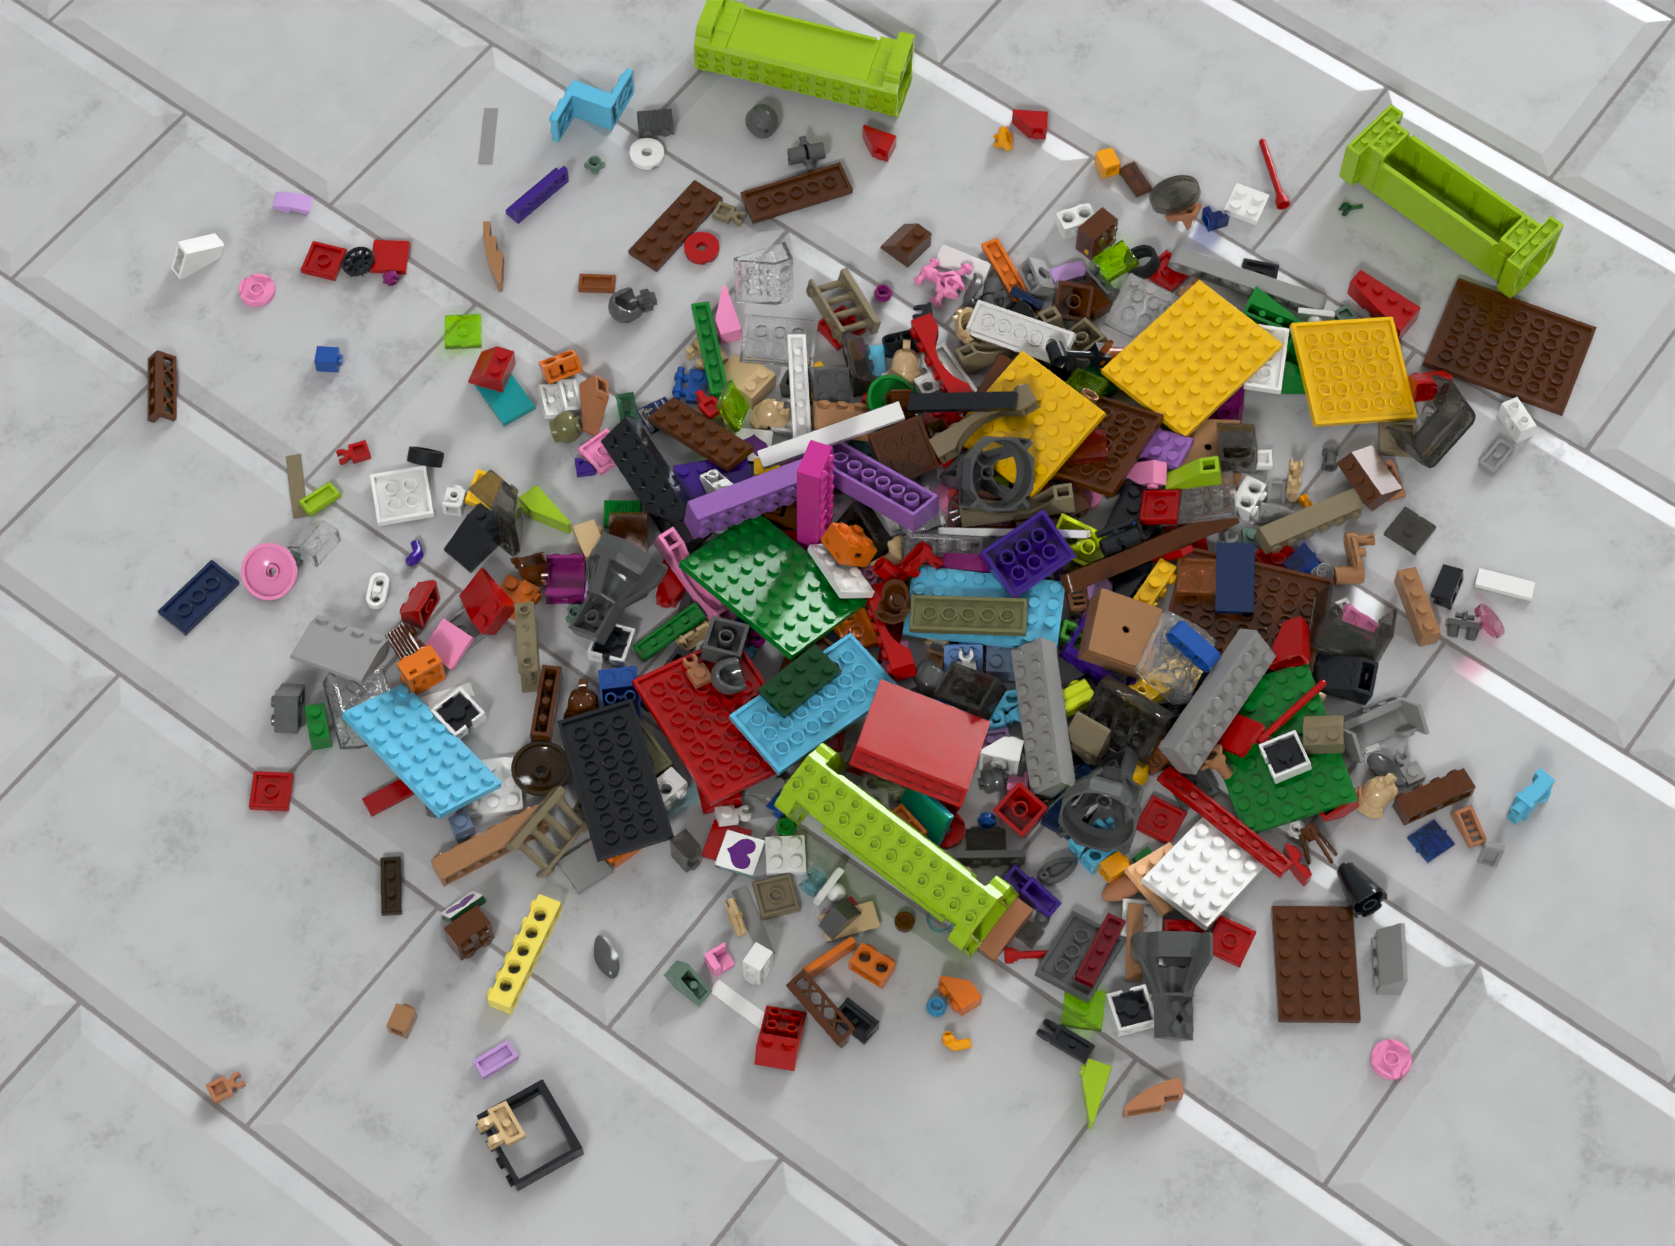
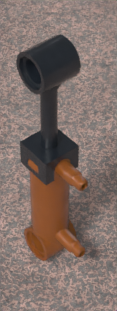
(1098, 355)

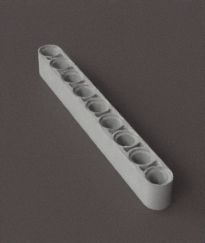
(1243, 280)

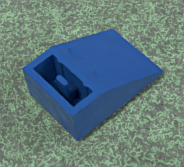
(617, 687)

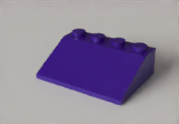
(689, 475)
(1027, 554)

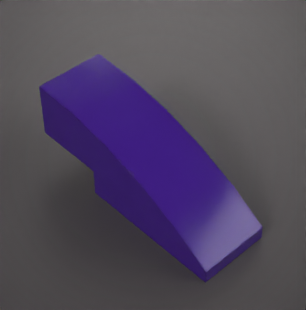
(1031, 891)

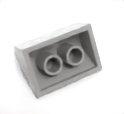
(1390, 960)

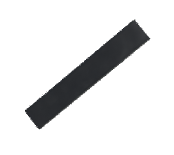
(962, 402)

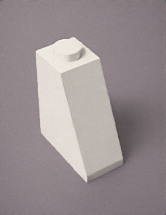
(196, 254)

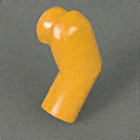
(954, 1044)

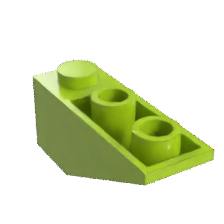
(1197, 473)

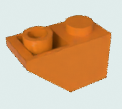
(961, 994)

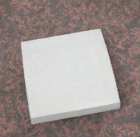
(559, 398)

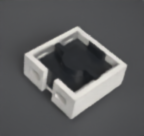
(616, 648)
(459, 713)
(1285, 756)
(1130, 1010)

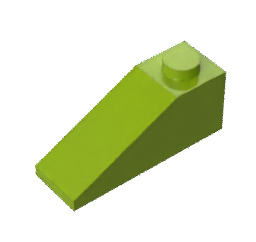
(542, 509)
(1093, 1084)

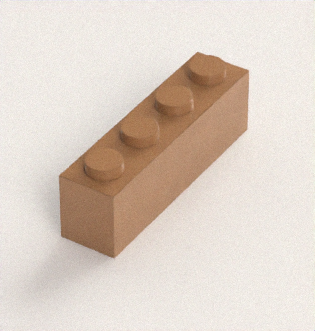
(1417, 606)

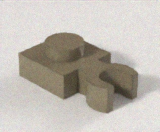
(726, 213)

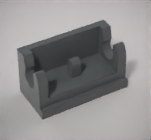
(1102, 283)

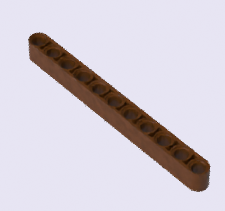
(1142, 553)

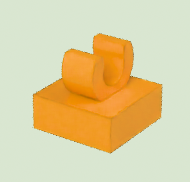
(1004, 139)

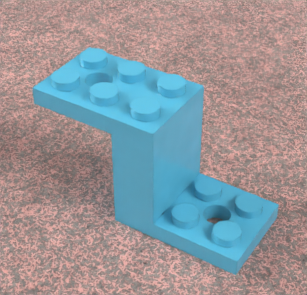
(592, 105)

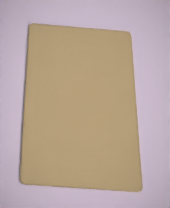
(866, 921)

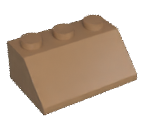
(828, 413)

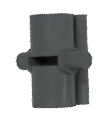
(806, 153)
(993, 293)

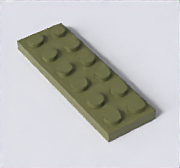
(968, 615)

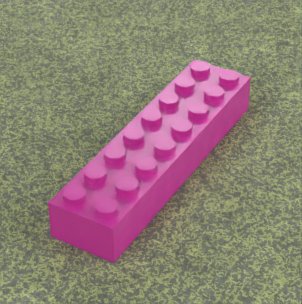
(814, 494)

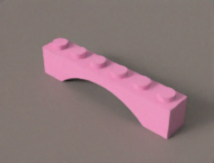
(673, 551)

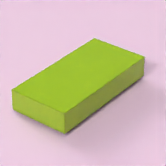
(319, 499)

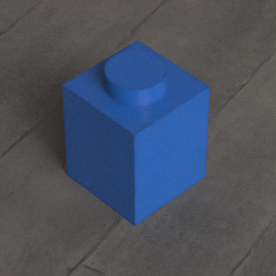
(328, 359)

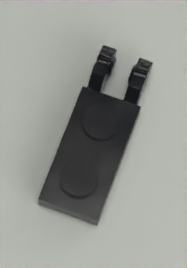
(1066, 1041)

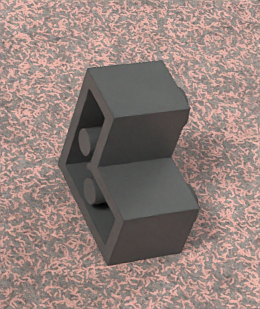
(287, 708)

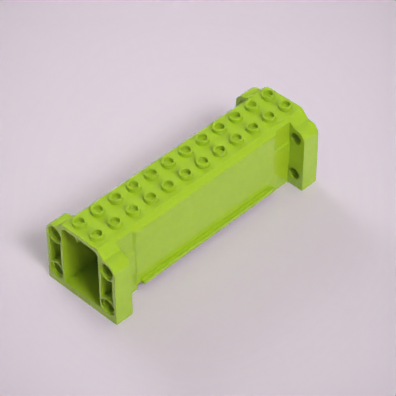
(805, 56)
(1449, 203)
(895, 849)

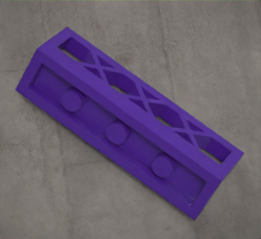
(538, 194)

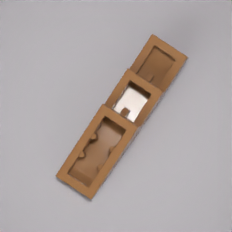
(494, 257)

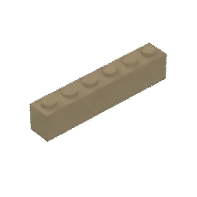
(1309, 521)

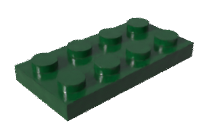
(799, 681)

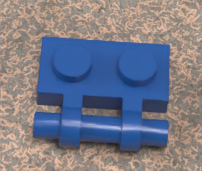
(696, 381)

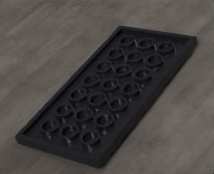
(615, 780)

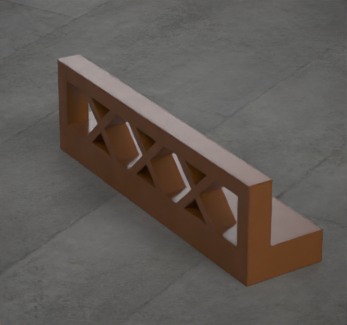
(157, 384)
(818, 1014)

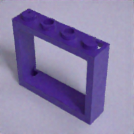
(1070, 655)

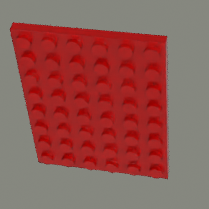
(700, 727)

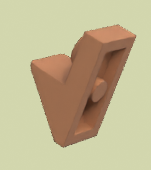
(1187, 217)

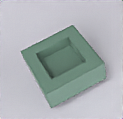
(1345, 313)
(1248, 536)

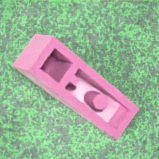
(727, 322)
(1149, 473)

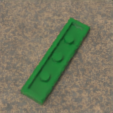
(669, 632)

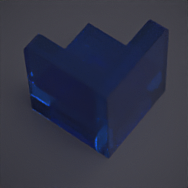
(1214, 220)

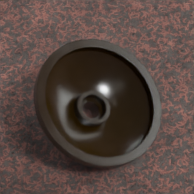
(537, 758)

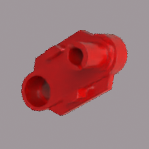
(908, 565)

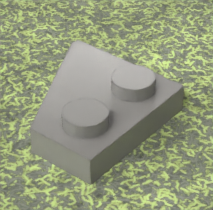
(768, 788)

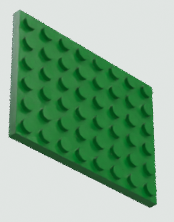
(770, 585)
(1252, 791)

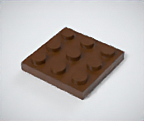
(905, 448)

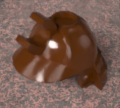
(532, 568)
(894, 602)
(581, 700)

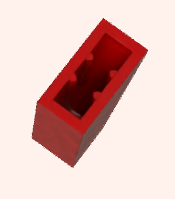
(669, 590)
(1292, 645)

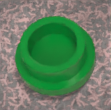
(785, 827)

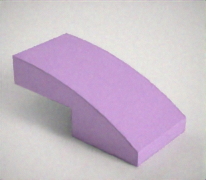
(292, 201)
(1068, 272)

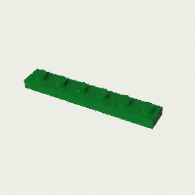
(709, 347)

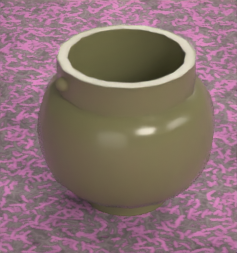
(565, 427)

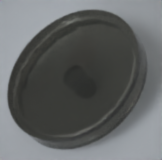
(1175, 194)

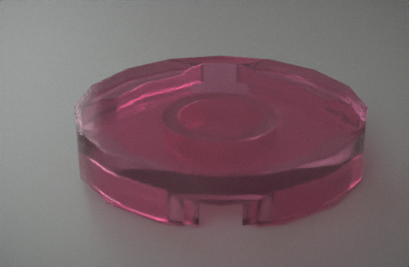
(1489, 620)

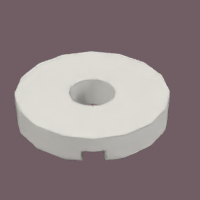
(646, 145)

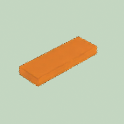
(830, 957)

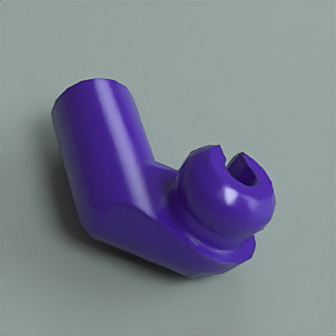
(416, 555)

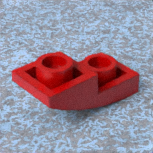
(1300, 871)

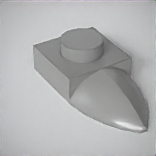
(1272, 512)

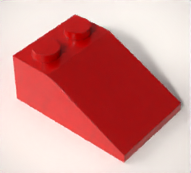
(486, 603)

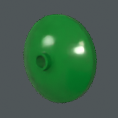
(879, 387)

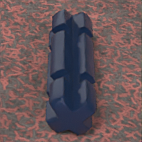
(1026, 297)

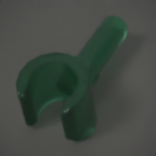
(1346, 208)

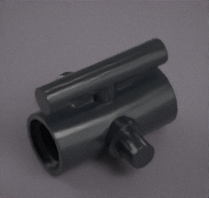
(1118, 538)

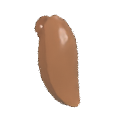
(1119, 889)

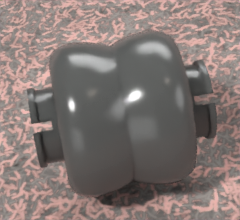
(992, 780)

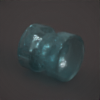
(812, 882)

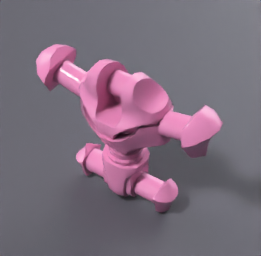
(946, 282)

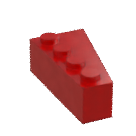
(1383, 302)

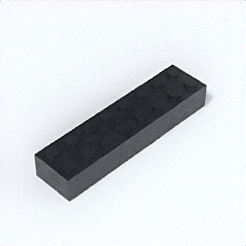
(650, 478)

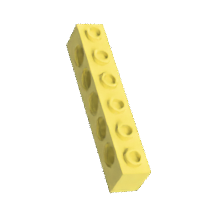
(507, 1000)

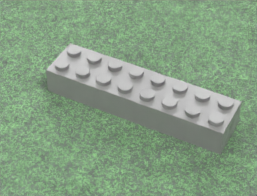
(1217, 701)
(1043, 718)

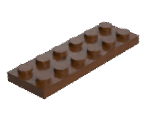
(796, 192)
(675, 226)
(700, 434)

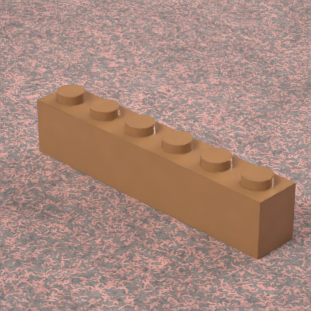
(481, 848)

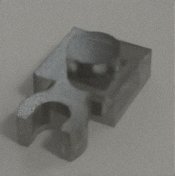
(1032, 932)

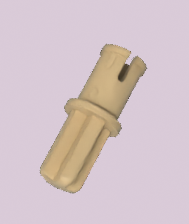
(735, 917)

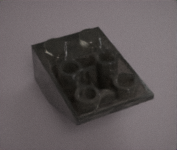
(1237, 447)

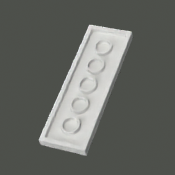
(1016, 331)

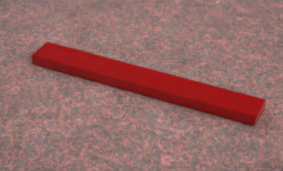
(1224, 821)

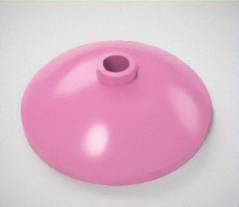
(257, 571)

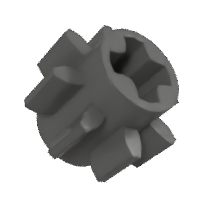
(646, 300)

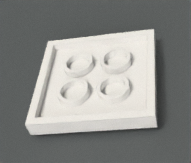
(401, 495)
(503, 800)

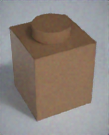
(402, 1020)

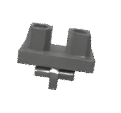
(1471, 628)

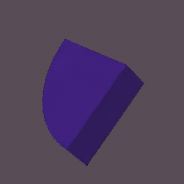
(583, 468)

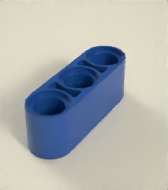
(1193, 646)

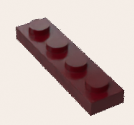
(1100, 950)

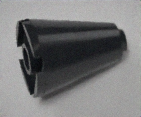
(1360, 891)

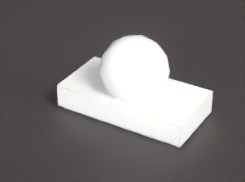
(1313, 315)
(834, 891)

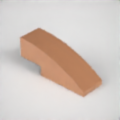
(1006, 929)
(1154, 1098)

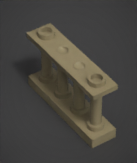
(854, 295)
(527, 646)
(530, 828)

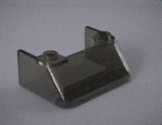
(1442, 429)
(505, 505)
(1341, 638)

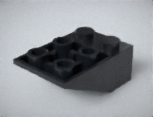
(1346, 677)

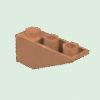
(594, 399)

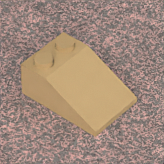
(751, 379)

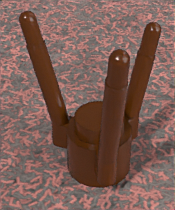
(1312, 833)

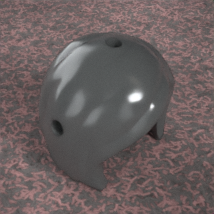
(762, 121)
(624, 306)
(727, 676)
(927, 677)

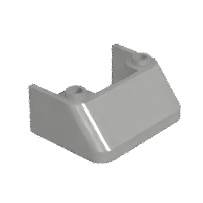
(1381, 721)

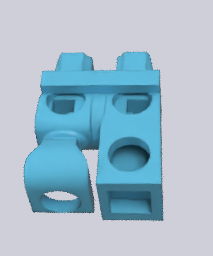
(1009, 704)
(1525, 802)
(1093, 857)

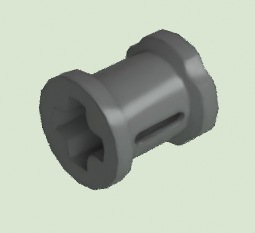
(1329, 459)

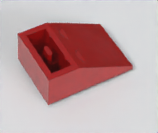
(780, 1038)

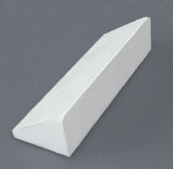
(951, 258)

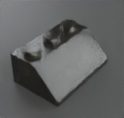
(859, 365)
(870, 523)

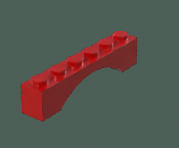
(926, 333)
(899, 657)

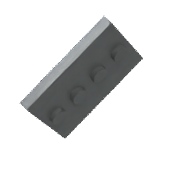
(1067, 954)

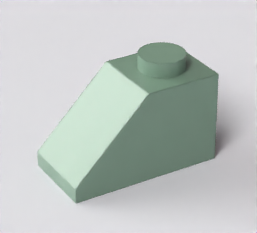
(688, 982)

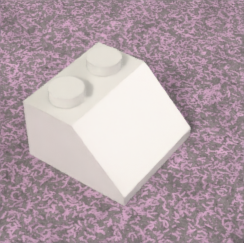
(1004, 754)

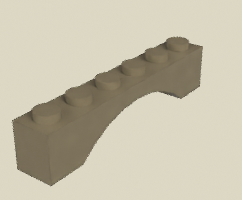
(980, 355)
(951, 441)
(1054, 500)

